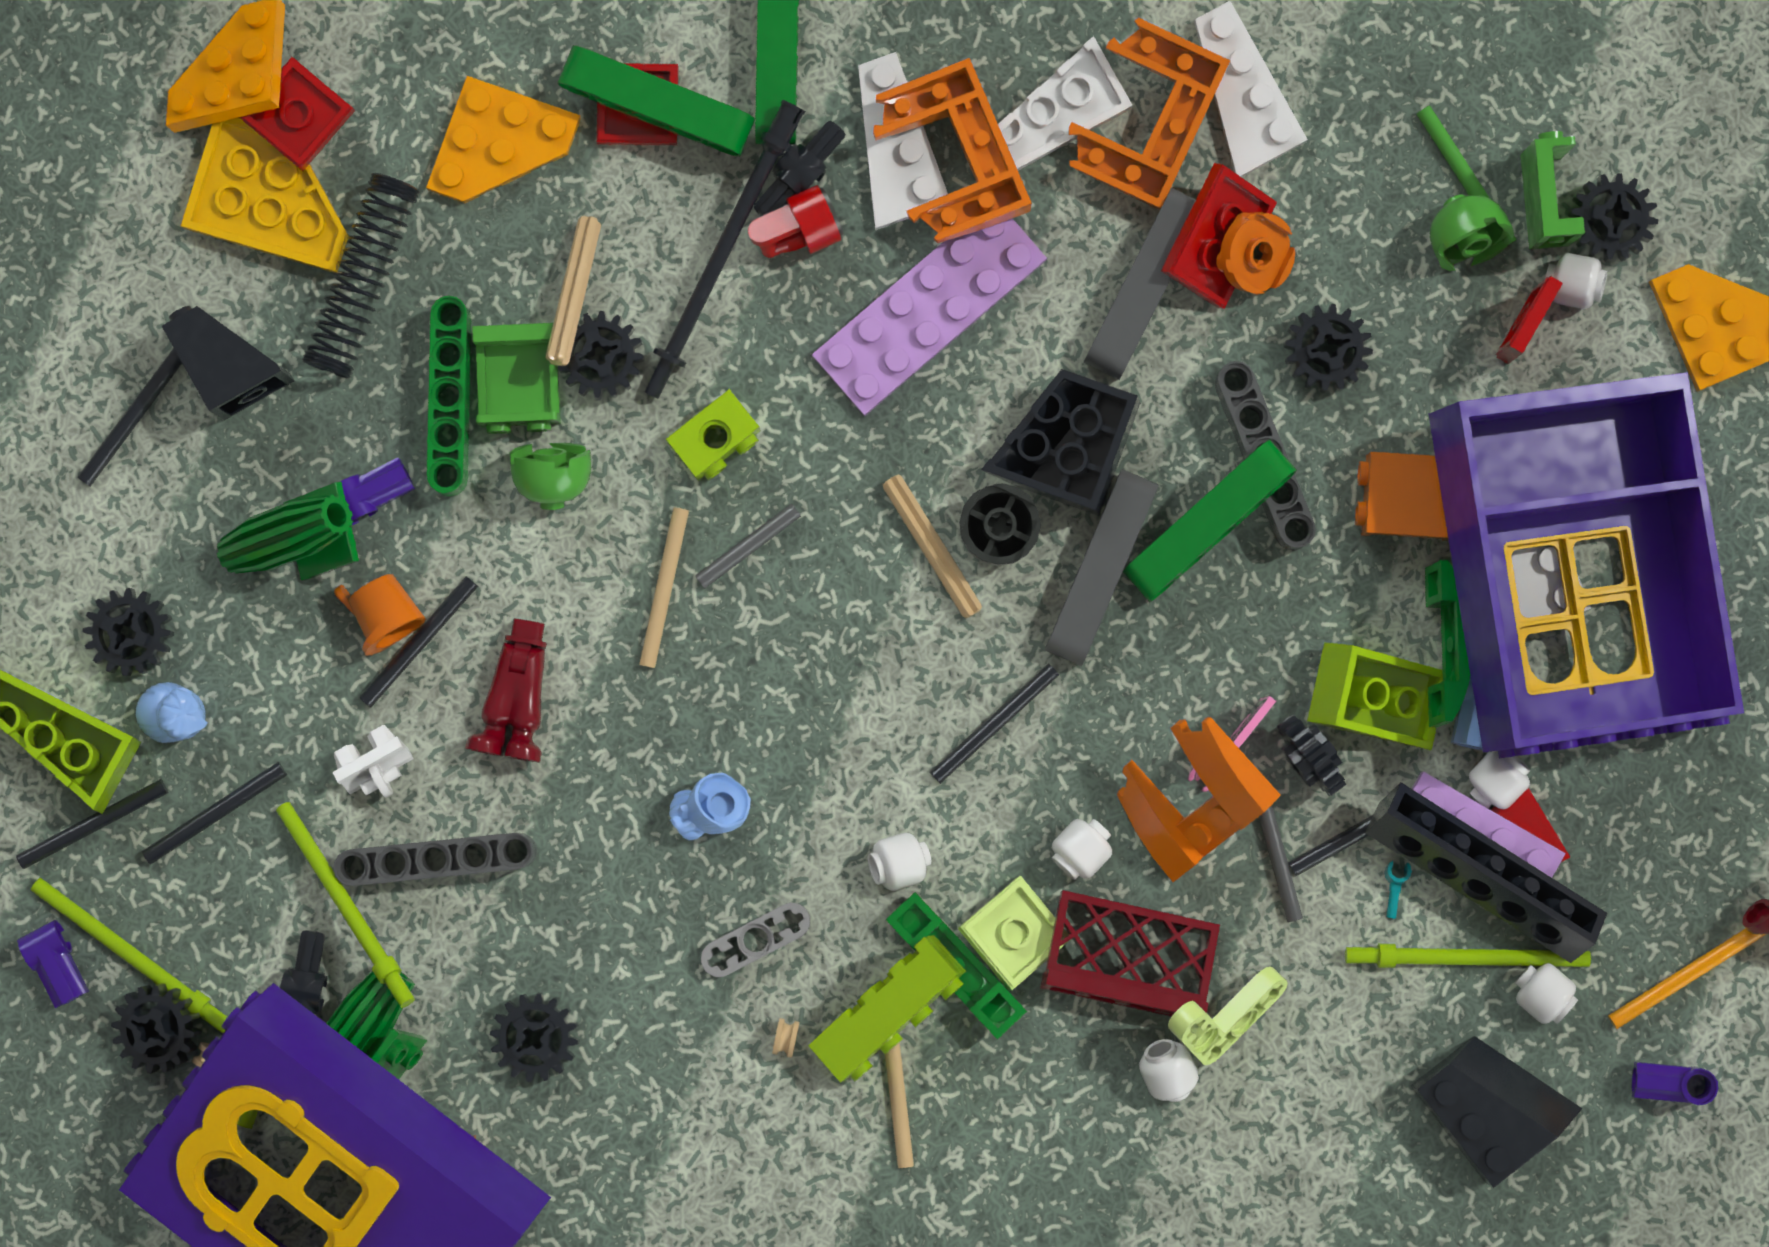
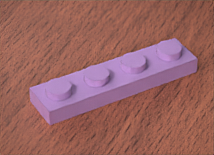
(1502, 831)

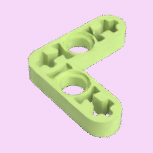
(1213, 1037)

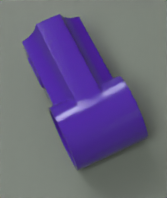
(376, 488)
(51, 958)
(1670, 1083)

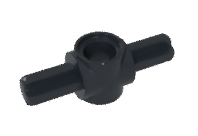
(800, 168)
(305, 981)

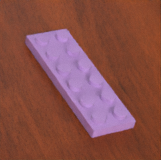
(926, 311)

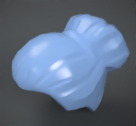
(170, 713)
(711, 807)

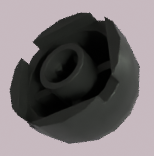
(999, 524)

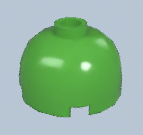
(1474, 225)
(551, 473)

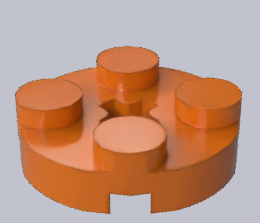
(1237, 252)

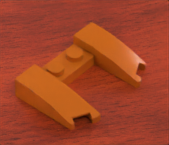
(1196, 79)
(959, 95)
(1237, 800)

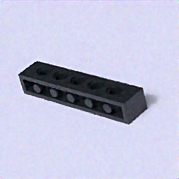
(1486, 873)

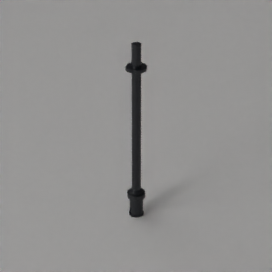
(774, 144)

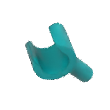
(1395, 888)

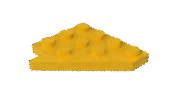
(262, 200)

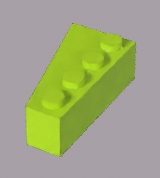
(67, 741)
(888, 1009)

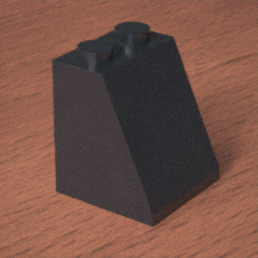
(221, 363)

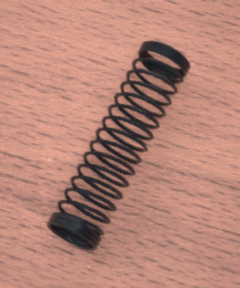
(379, 183)

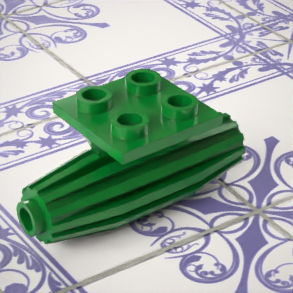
(305, 529)
(368, 1021)

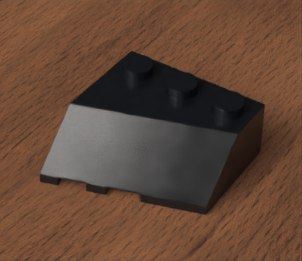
(1069, 442)
(1493, 1109)

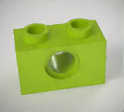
(722, 413)

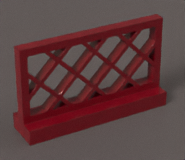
(1119, 990)

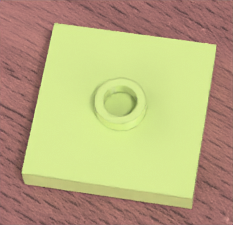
(1012, 933)

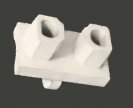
(374, 768)

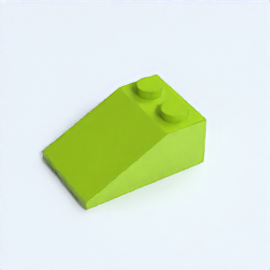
(1374, 695)

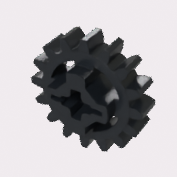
(1630, 218)
(1323, 330)
(617, 348)
(134, 617)
(1311, 755)
(521, 1022)
(172, 1024)

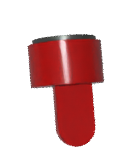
(803, 222)

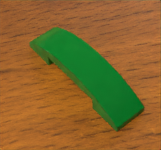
(1447, 696)
(980, 989)

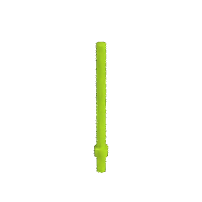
(127, 952)
(1387, 956)
(385, 966)

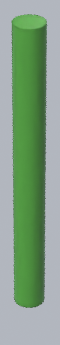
(1453, 156)

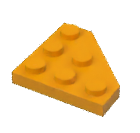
(235, 71)
(497, 140)
(1714, 323)

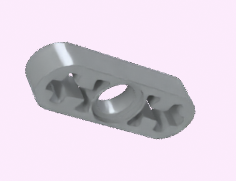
(733, 962)

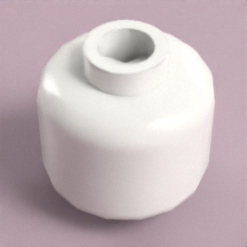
(1581, 280)
(1499, 780)
(1082, 848)
(899, 861)
(1546, 993)
(1168, 1070)

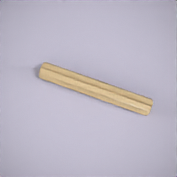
(573, 291)
(932, 546)

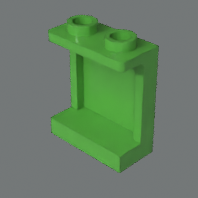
(1540, 195)
(516, 378)

